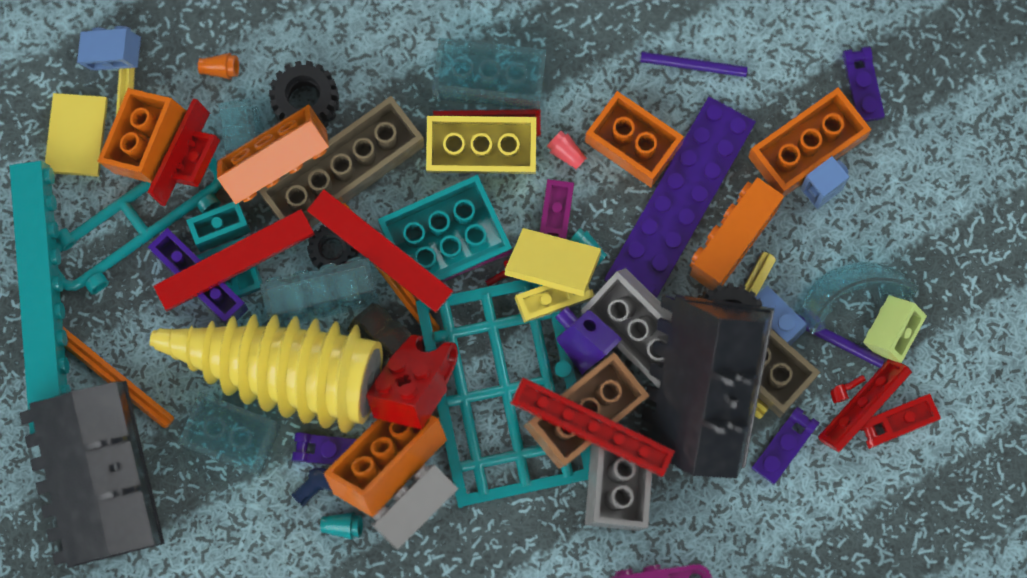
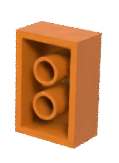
(141, 135)
(634, 139)

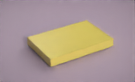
(76, 134)
(553, 262)

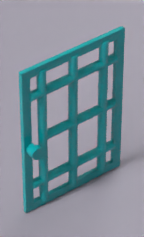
(519, 454)

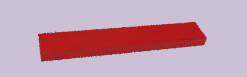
(380, 251)
(233, 260)
(592, 427)

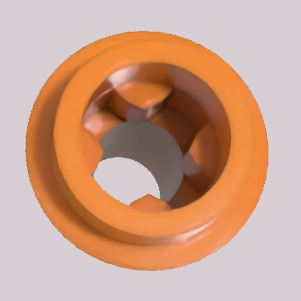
(220, 66)

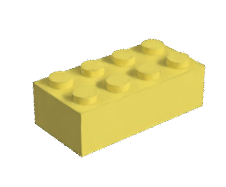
(481, 145)

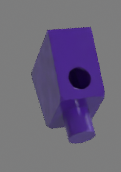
(585, 338)

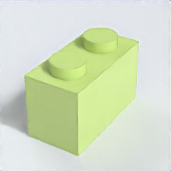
(895, 329)

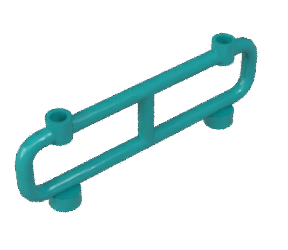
(94, 278)

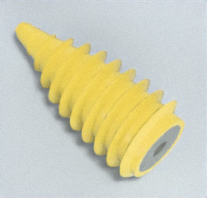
(283, 366)

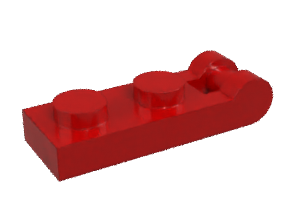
(901, 420)

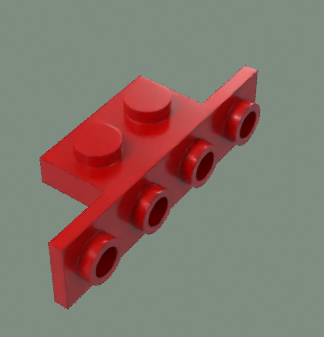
(187, 155)

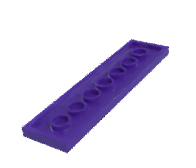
(683, 195)

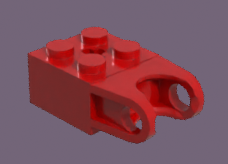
(412, 383)

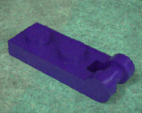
(863, 84)
(784, 446)
(327, 448)

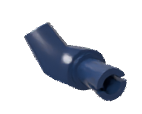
(315, 483)

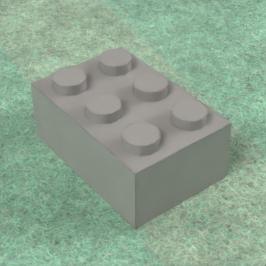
(617, 492)
(413, 505)

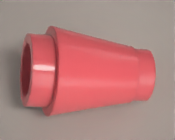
(566, 150)

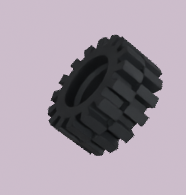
(316, 244)

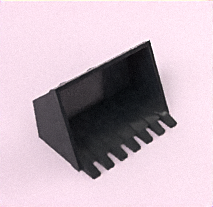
(708, 383)
(93, 474)

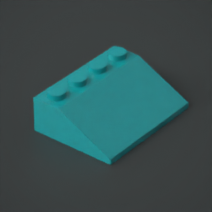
(448, 229)

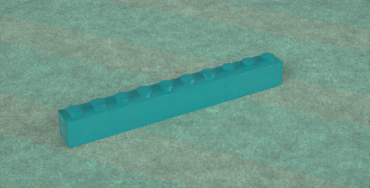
(39, 281)

